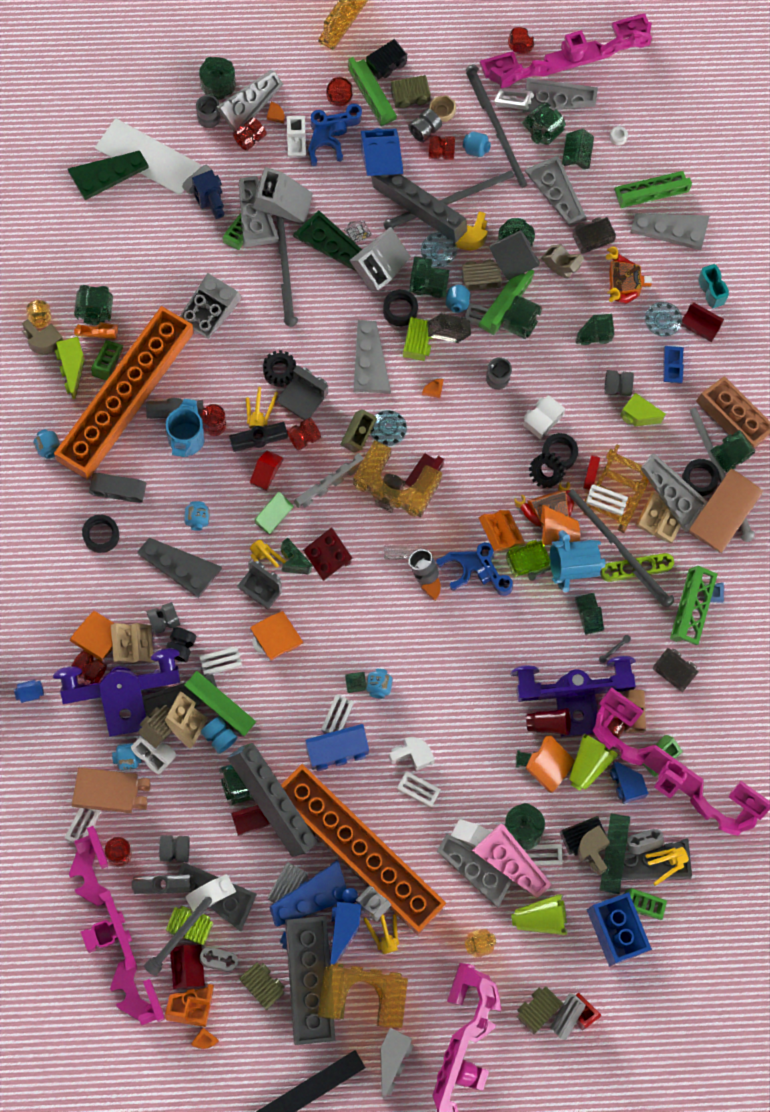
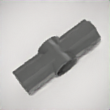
(162, 409)
(152, 884)

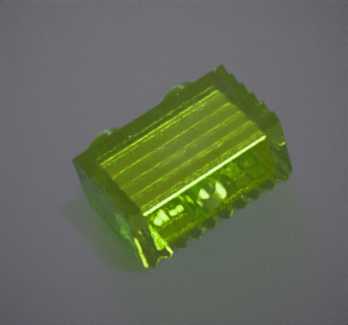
(527, 558)

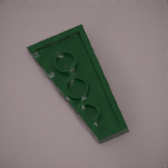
(106, 173)
(328, 239)

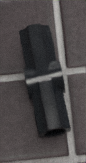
(270, 434)

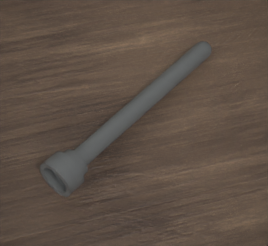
(154, 965)

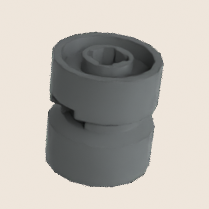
(207, 113)
(425, 125)
(498, 373)
(619, 383)
(423, 566)
(163, 618)
(174, 848)

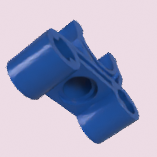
(331, 126)
(482, 565)

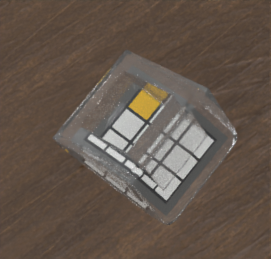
(357, 231)

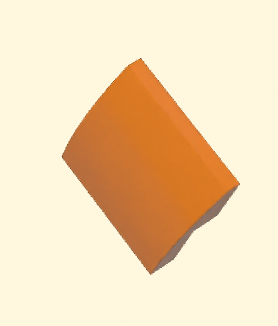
(501, 530)
(276, 635)
(94, 636)
(550, 764)

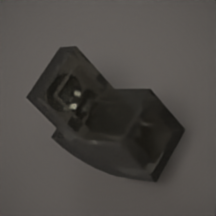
(394, 482)

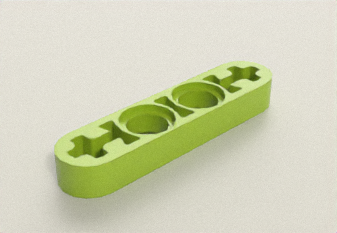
(659, 558)

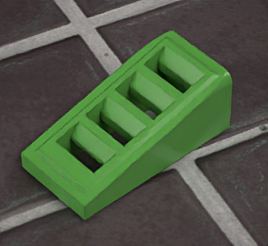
(231, 241)
(104, 371)
(645, 897)

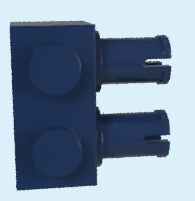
(208, 191)

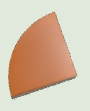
(275, 113)
(433, 388)
(432, 589)
(204, 1040)

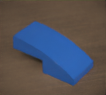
(673, 364)

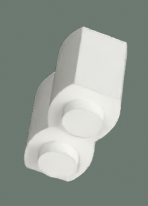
(544, 416)
(157, 758)

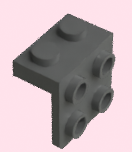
(303, 393)
(261, 584)

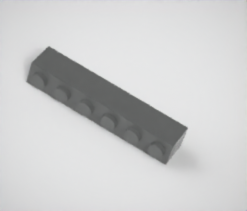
(422, 205)
(272, 800)

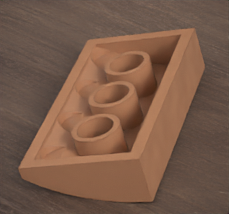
(734, 411)
(726, 511)

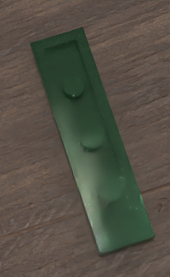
(615, 853)

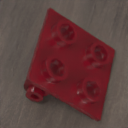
(328, 554)

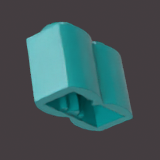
(713, 286)

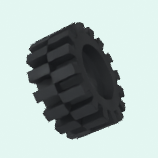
(279, 358)
(547, 458)

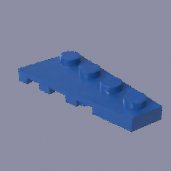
(312, 895)

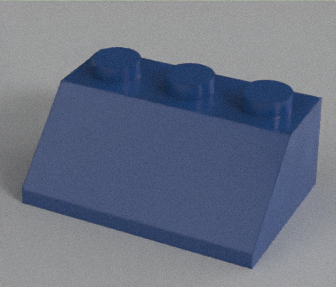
(337, 747)
(618, 929)

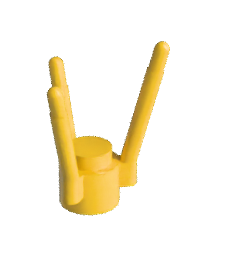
(257, 417)
(262, 550)
(675, 857)
(388, 943)

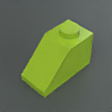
(641, 412)

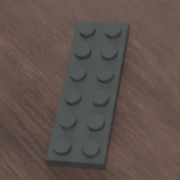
(306, 962)

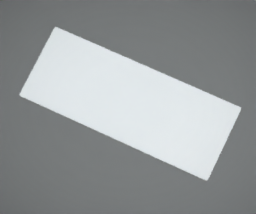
(165, 164)

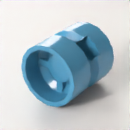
(219, 735)

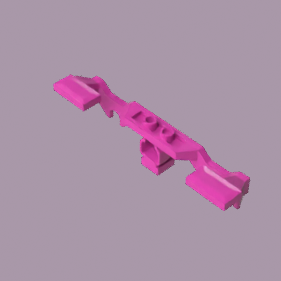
(573, 54)
(674, 774)
(104, 932)
(454, 1068)

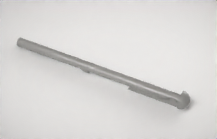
(748, 534)

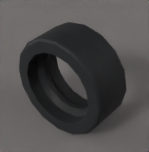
(403, 295)
(566, 439)
(707, 465)
(100, 519)

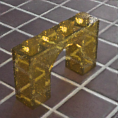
(413, 499)
(390, 990)

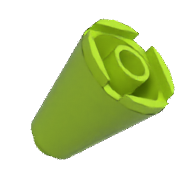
(590, 762)
(542, 916)

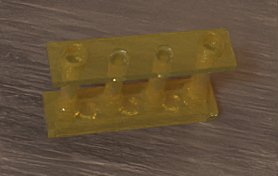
(638, 487)

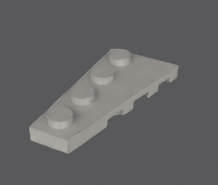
(560, 95)
(556, 187)

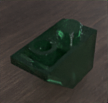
(597, 329)

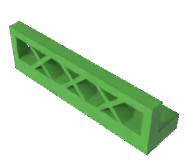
(371, 91)
(653, 192)
(494, 317)
(687, 603)
(220, 703)

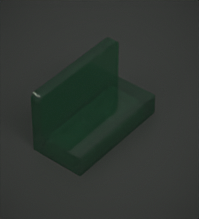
(578, 148)

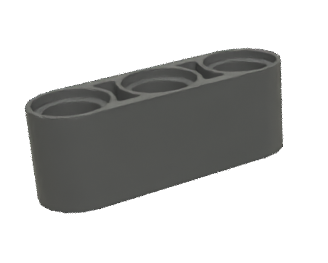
(117, 487)

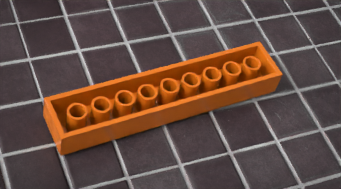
(124, 393)
(362, 850)

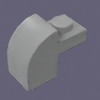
(373, 903)

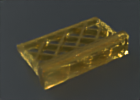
(339, 21)

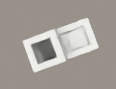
(296, 136)
(415, 749)
(216, 889)

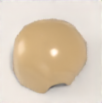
(443, 107)

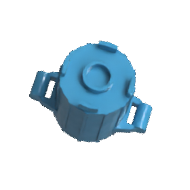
(185, 429)
(574, 560)

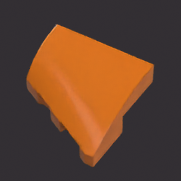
(103, 330)
(554, 522)
(190, 1007)

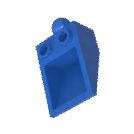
(381, 152)
(347, 923)

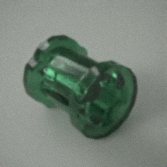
(522, 758)

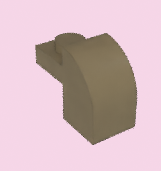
(561, 261)
(43, 341)
(590, 845)

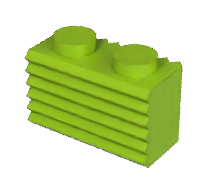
(417, 340)
(197, 933)

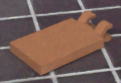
(109, 790)

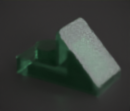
(298, 562)
(589, 613)

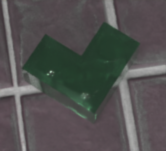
(428, 279)

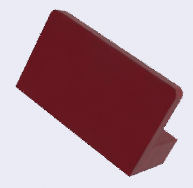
(702, 322)
(427, 460)
(249, 820)
(186, 967)

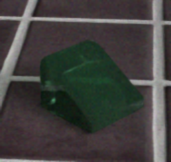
(355, 682)

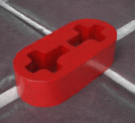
(591, 472)

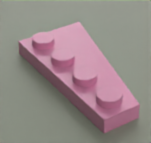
(510, 859)

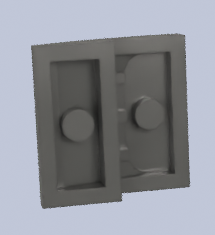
(514, 255)

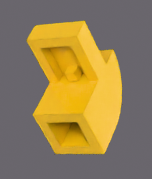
(475, 236)

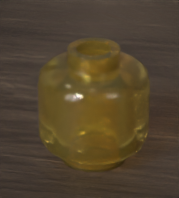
(38, 313)
(480, 942)

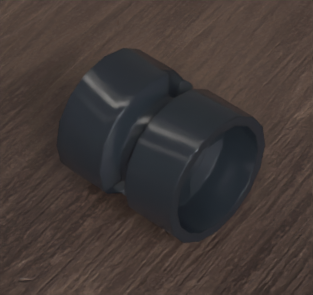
(181, 641)

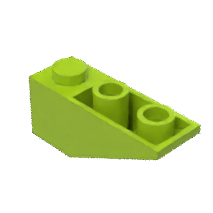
(73, 360)

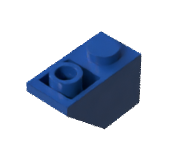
(629, 782)

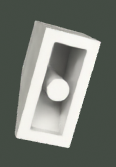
(469, 833)

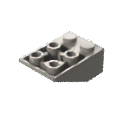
(282, 196)
(380, 260)
(210, 305)
(391, 1055)

